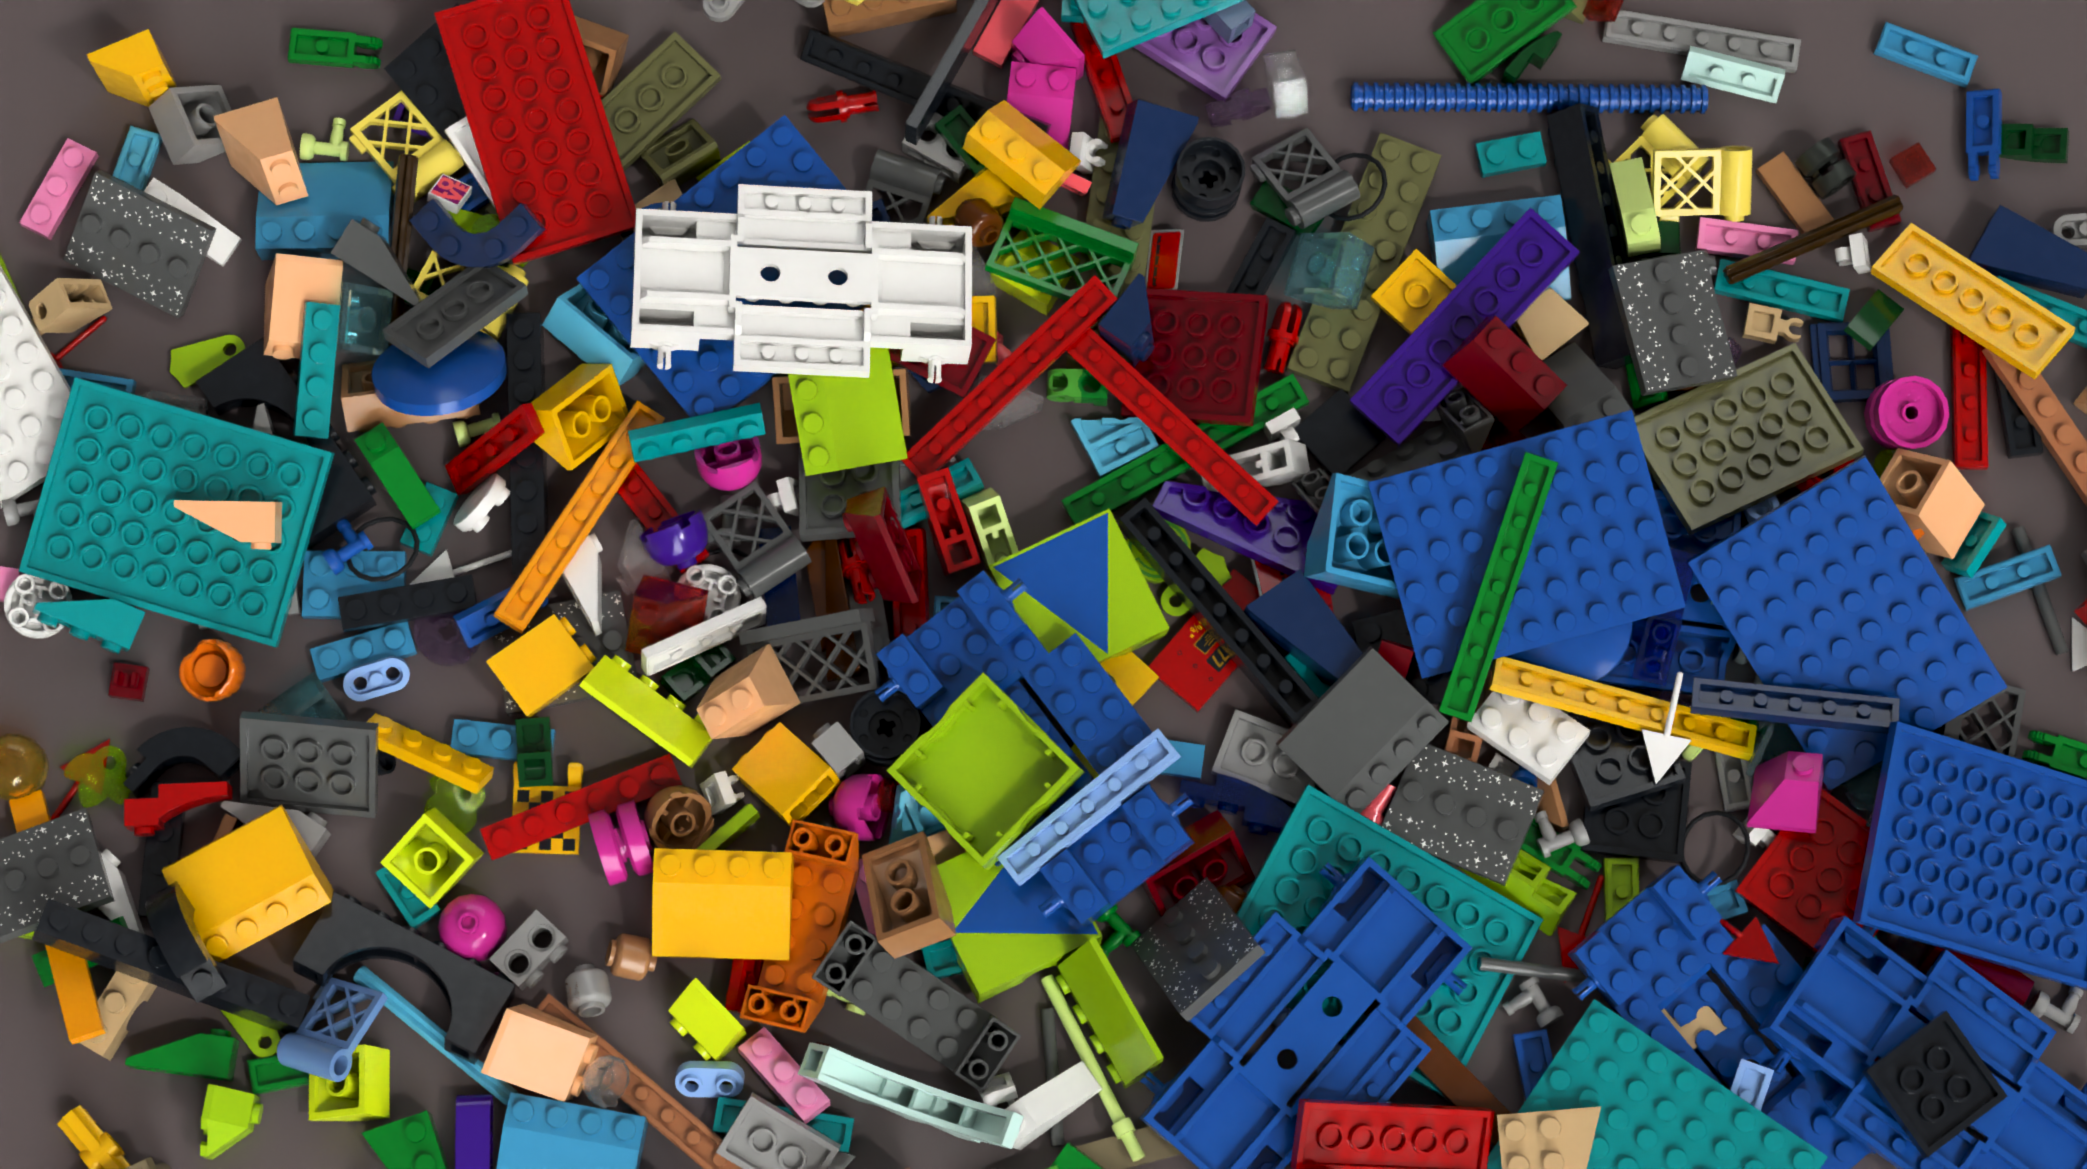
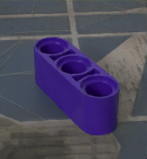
(474, 1131)

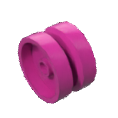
(1887, 418)
(622, 842)

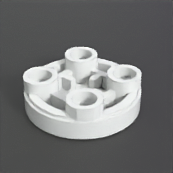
(474, 510)
(722, 587)
(23, 596)

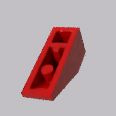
(947, 522)

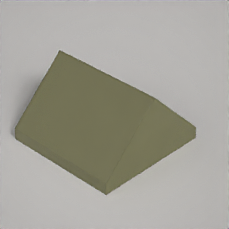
(681, 154)

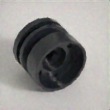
(1219, 166)
(895, 711)

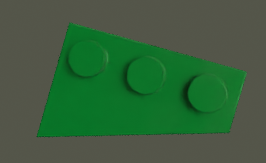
(408, 1143)

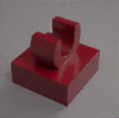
(128, 682)

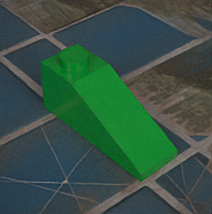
(397, 476)
(196, 1056)

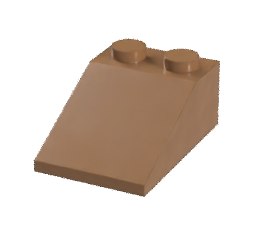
(907, 896)

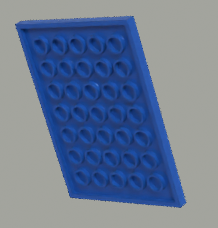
(705, 378)
(1591, 563)
(1847, 603)
(1978, 856)

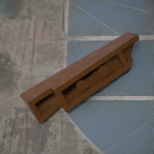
(830, 597)

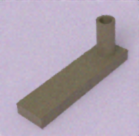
(1113, 1154)

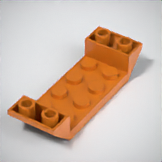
(821, 899)

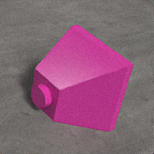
(1046, 44)
(1787, 793)

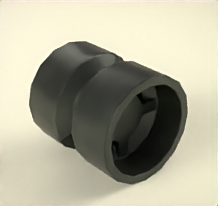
(1818, 159)

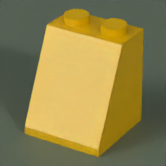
(542, 664)

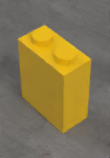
(786, 774)

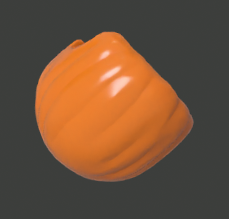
(212, 670)

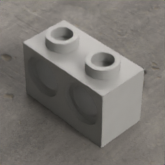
(935, 153)
(838, 750)
(522, 944)

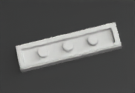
(703, 636)

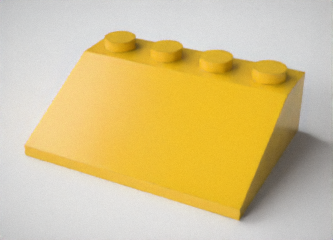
(250, 883)
(722, 904)

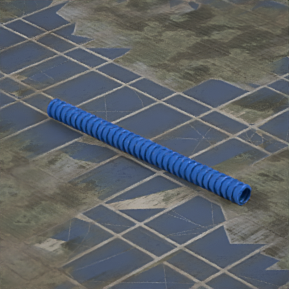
(1528, 97)

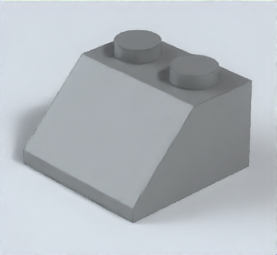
(188, 123)

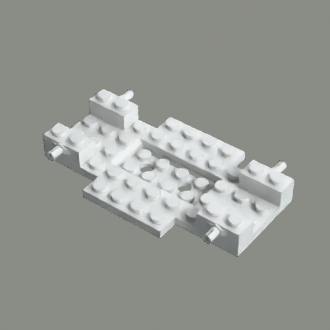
(700, 262)

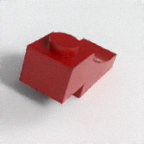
(150, 814)

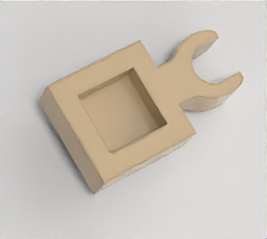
(1765, 323)

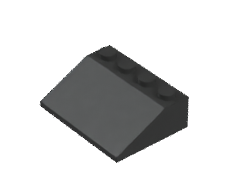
(1362, 732)

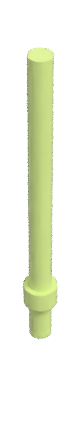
(1121, 1125)

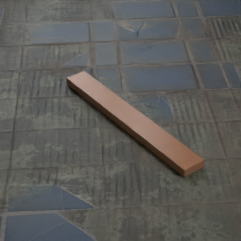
(655, 1103)

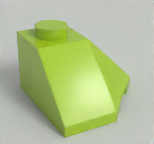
(227, 1118)

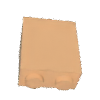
(263, 150)
(287, 288)
(1932, 498)
(747, 696)
(540, 1053)

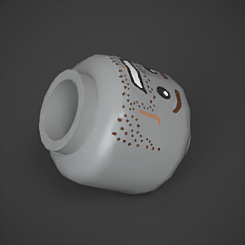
(588, 991)

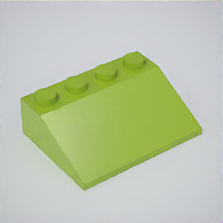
(848, 418)
(1109, 1013)

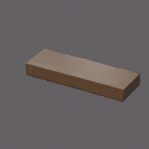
(1793, 194)

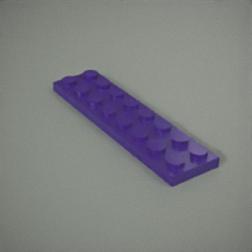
(1499, 285)

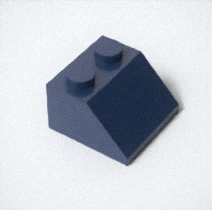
(1129, 325)

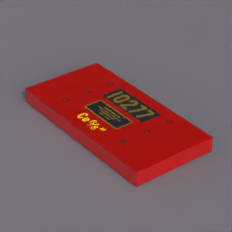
(1193, 661)

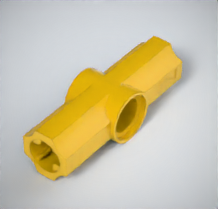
(96, 1147)

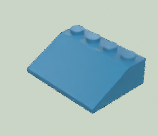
(317, 221)
(1467, 233)
(1348, 540)
(568, 1136)

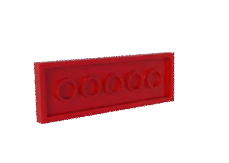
(1390, 1136)

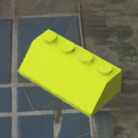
(647, 710)

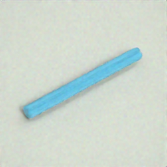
(431, 1032)

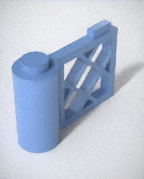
(321, 1051)

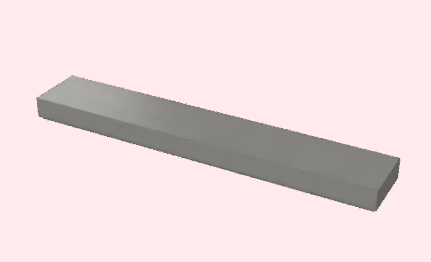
(1678, 35)

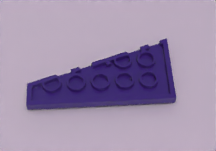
(1276, 542)

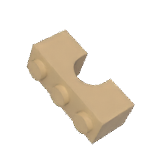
(116, 1007)

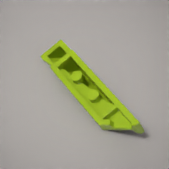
(1532, 891)

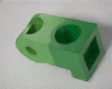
(1075, 386)

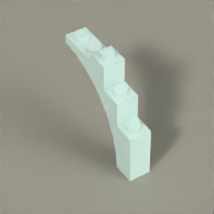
(910, 1098)

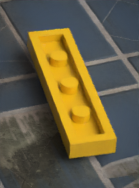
(431, 755)

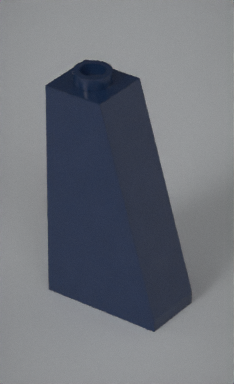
(1144, 159)
(2030, 255)
(1304, 627)

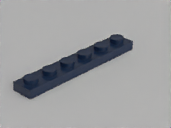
(1793, 705)

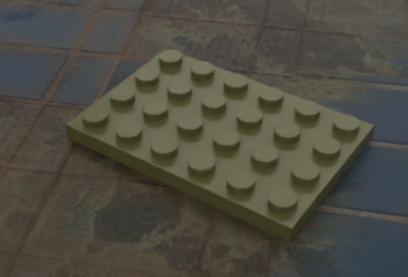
(1744, 439)

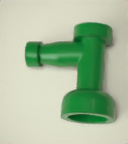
(1123, 932)

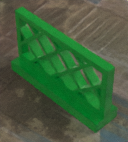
(1070, 237)

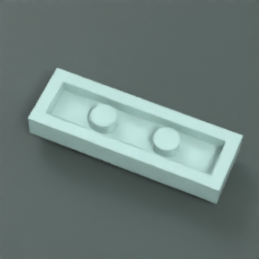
(1733, 74)

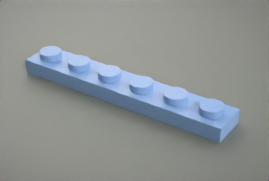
(1089, 807)

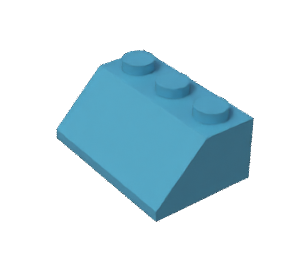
(590, 334)

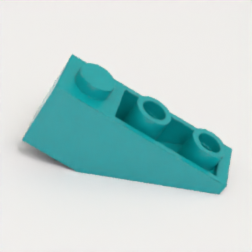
(102, 619)

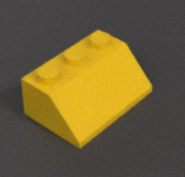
(133, 68)
(1020, 153)
(580, 413)

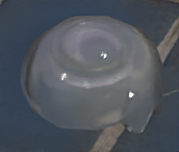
(605, 1080)

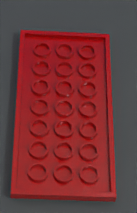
(538, 120)

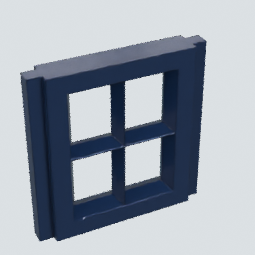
(1822, 364)

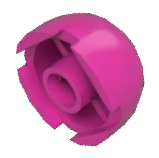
(730, 464)
(857, 808)
(472, 927)

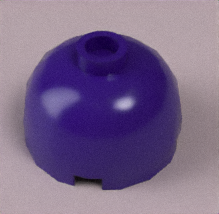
(677, 540)

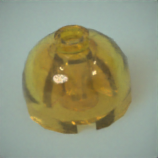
(21, 766)

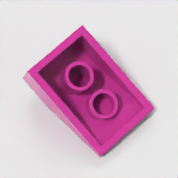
(1044, 94)

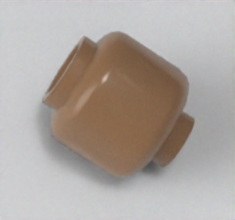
(630, 956)

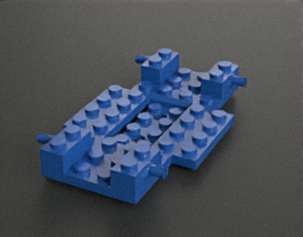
(989, 636)
(1380, 950)
(1658, 959)
(1856, 1009)

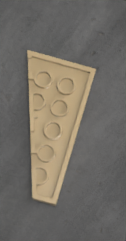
(1547, 1138)

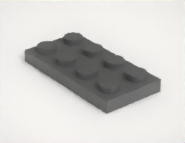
(454, 313)

